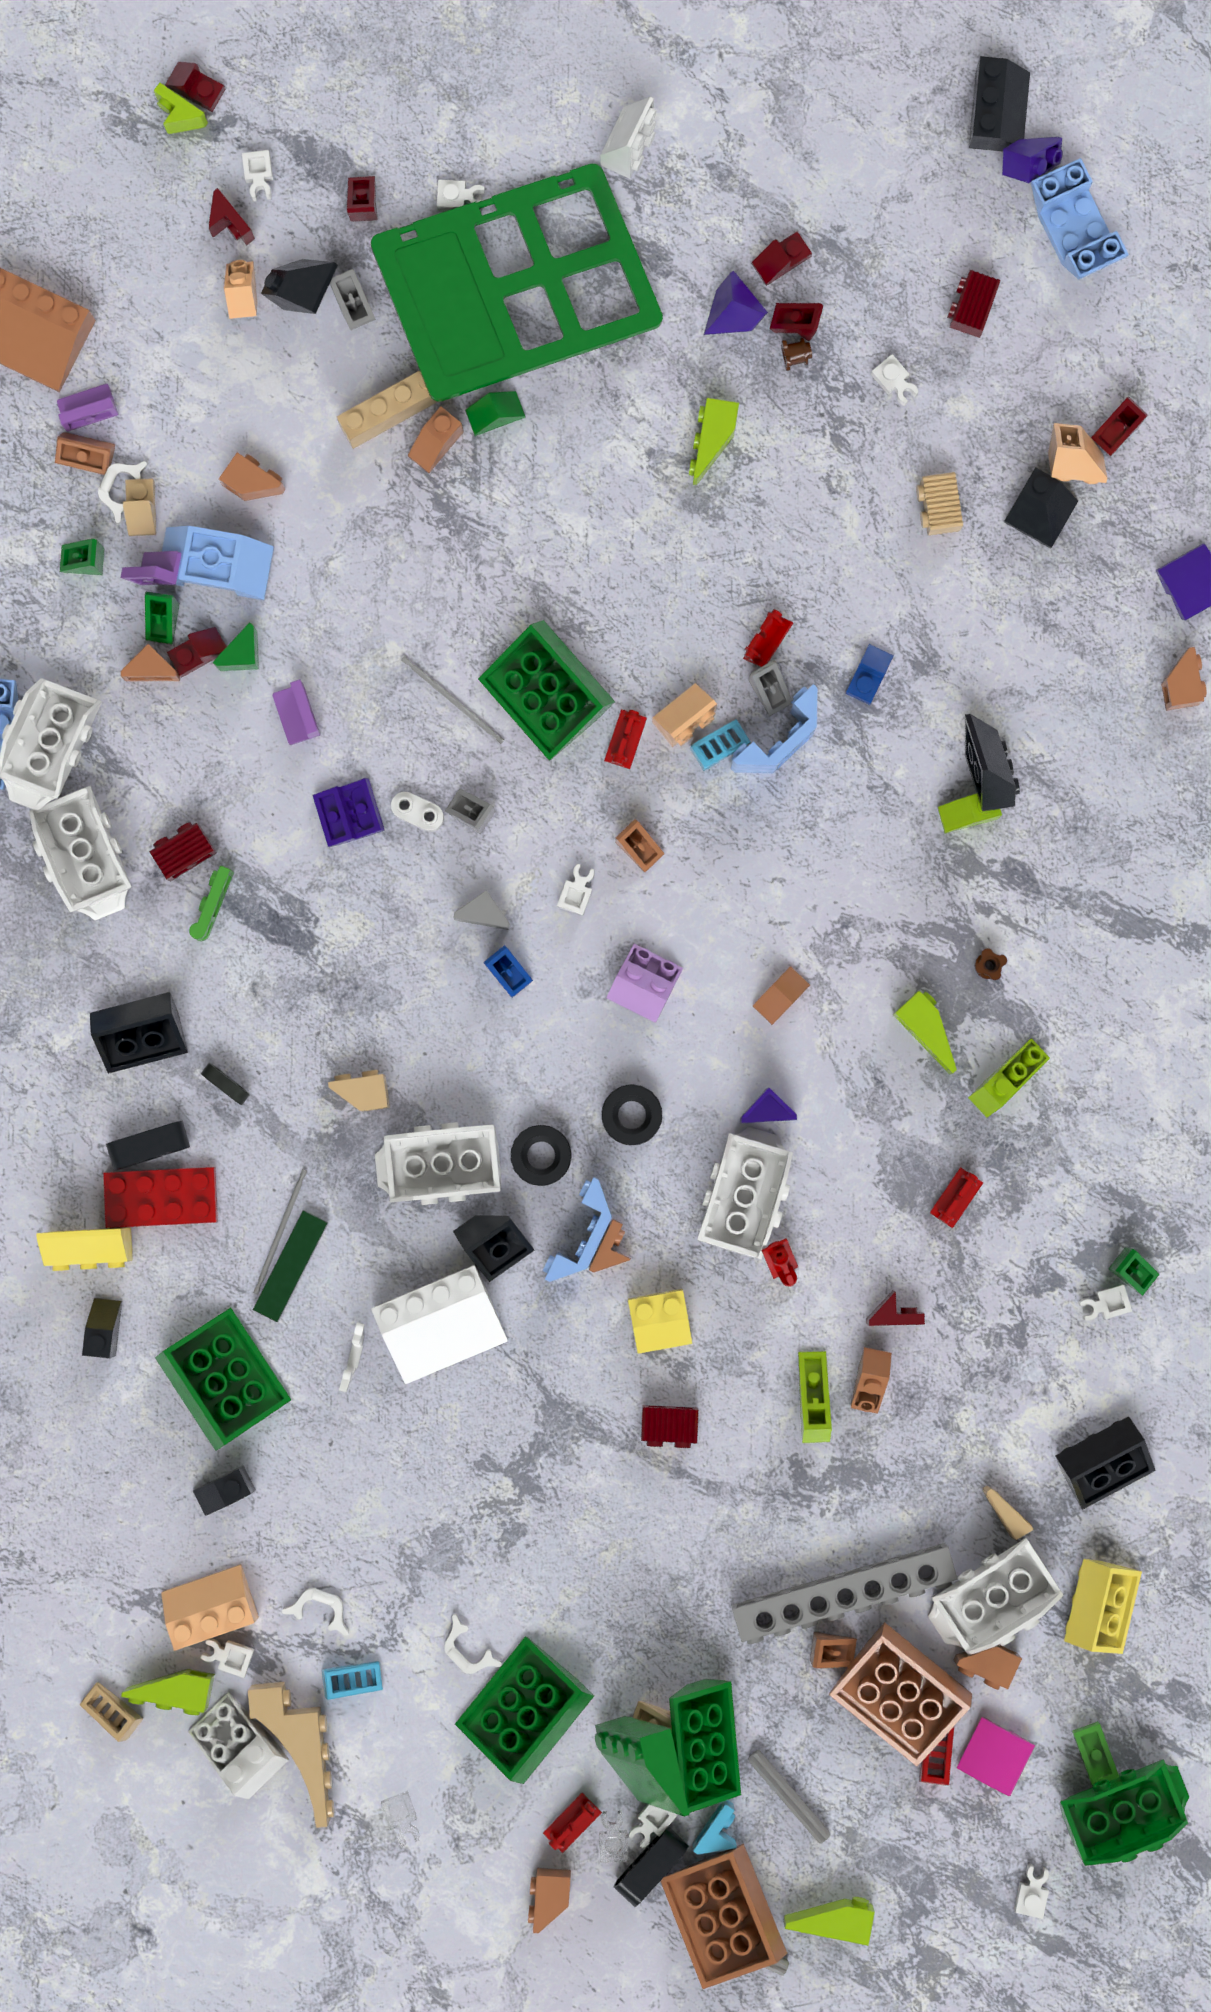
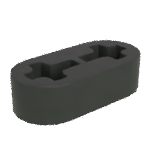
(225, 1083)

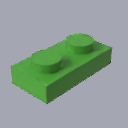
(1095, 1753)

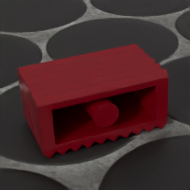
(974, 303)
(182, 851)
(669, 1424)

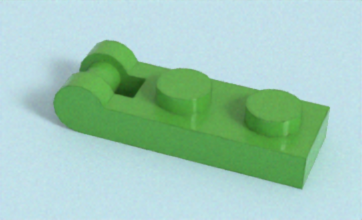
(211, 905)

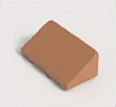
(84, 453)

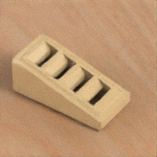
(1010, 1518)
(126, 1712)

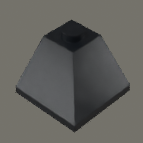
(299, 285)
(1042, 508)
(493, 1243)

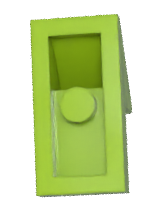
(182, 114)

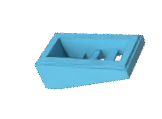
(699, 754)
(353, 1690)

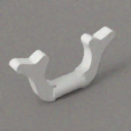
(108, 480)
(354, 1357)
(323, 1597)
(451, 1651)

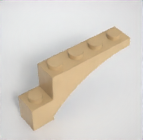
(302, 1737)

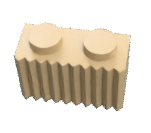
(940, 503)

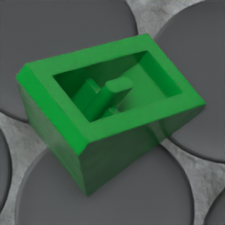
(494, 411)
(82, 557)
(160, 617)
(241, 652)
(1134, 1270)

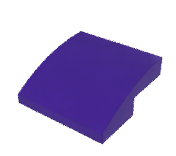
(1188, 581)
(348, 812)

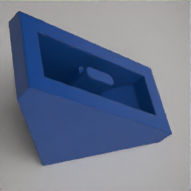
(508, 971)

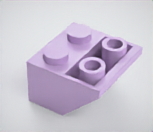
(644, 983)

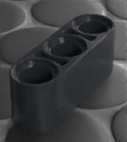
(148, 1145)
(651, 1866)

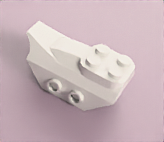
(44, 742)
(81, 854)
(439, 1163)
(746, 1193)
(995, 1600)

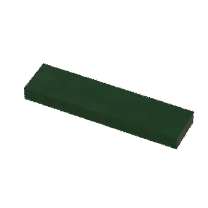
(290, 1266)

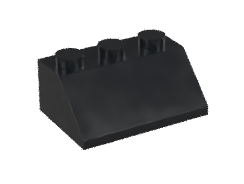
(998, 104)
(989, 765)
(138, 1032)
(1105, 1462)

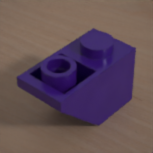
(1031, 158)

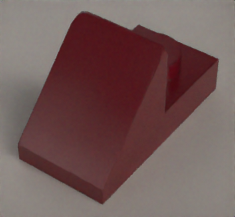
(195, 86)
(361, 199)
(225, 216)
(781, 258)
(797, 318)
(1119, 426)
(197, 651)
(886, 1314)

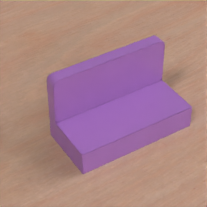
(86, 407)
(155, 569)
(296, 713)

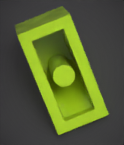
(965, 813)

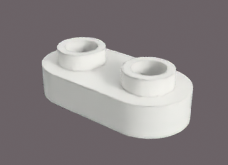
(416, 812)

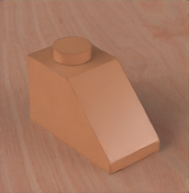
(435, 439)

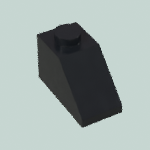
(102, 1328)
(224, 1490)

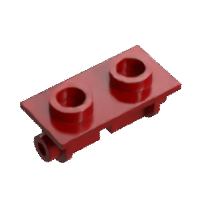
(768, 640)
(625, 738)
(956, 1197)
(781, 1262)
(572, 1823)

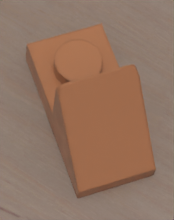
(605, 1255)

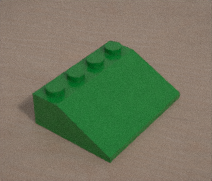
(546, 689)
(222, 1378)
(524, 1711)
(706, 1742)
(644, 1760)

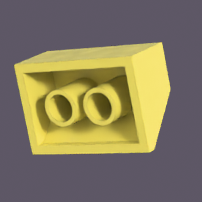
(85, 1248)
(1102, 1606)

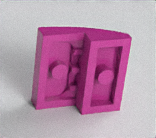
(996, 1756)

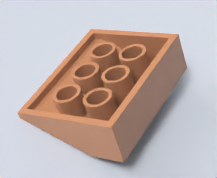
(40, 331)
(901, 1694)
(723, 1917)

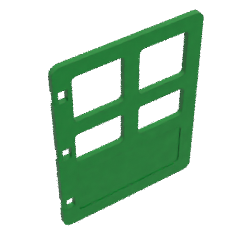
(456, 304)

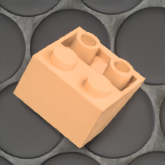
(1075, 455)
(684, 715)

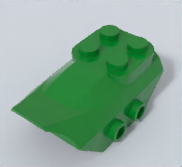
(1127, 1814)

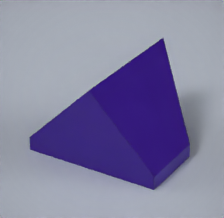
(734, 308)
(768, 1108)

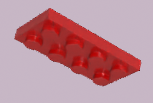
(160, 1197)

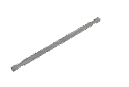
(452, 700)
(280, 1231)

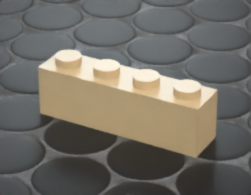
(385, 410)

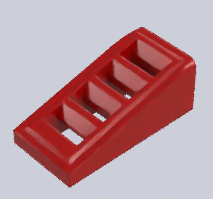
(943, 1780)

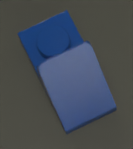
(869, 674)

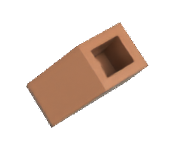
(250, 481)
(1183, 684)
(871, 1380)
(994, 1664)
(551, 1896)

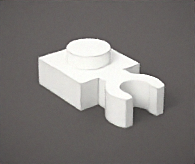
(257, 171)
(454, 194)
(892, 376)
(576, 895)
(1110, 1302)
(233, 1657)
(653, 1820)
(1031, 1896)

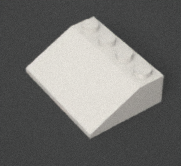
(439, 1324)

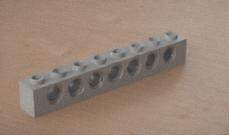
(801, 1595)

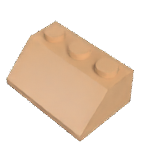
(208, 1607)

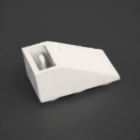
(629, 138)
(238, 1747)

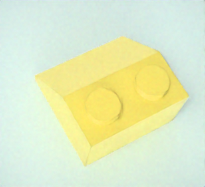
(660, 1321)

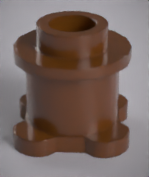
(796, 353)
(997, 960)

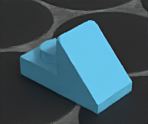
(711, 1836)

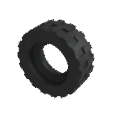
(617, 1099)
(536, 1176)

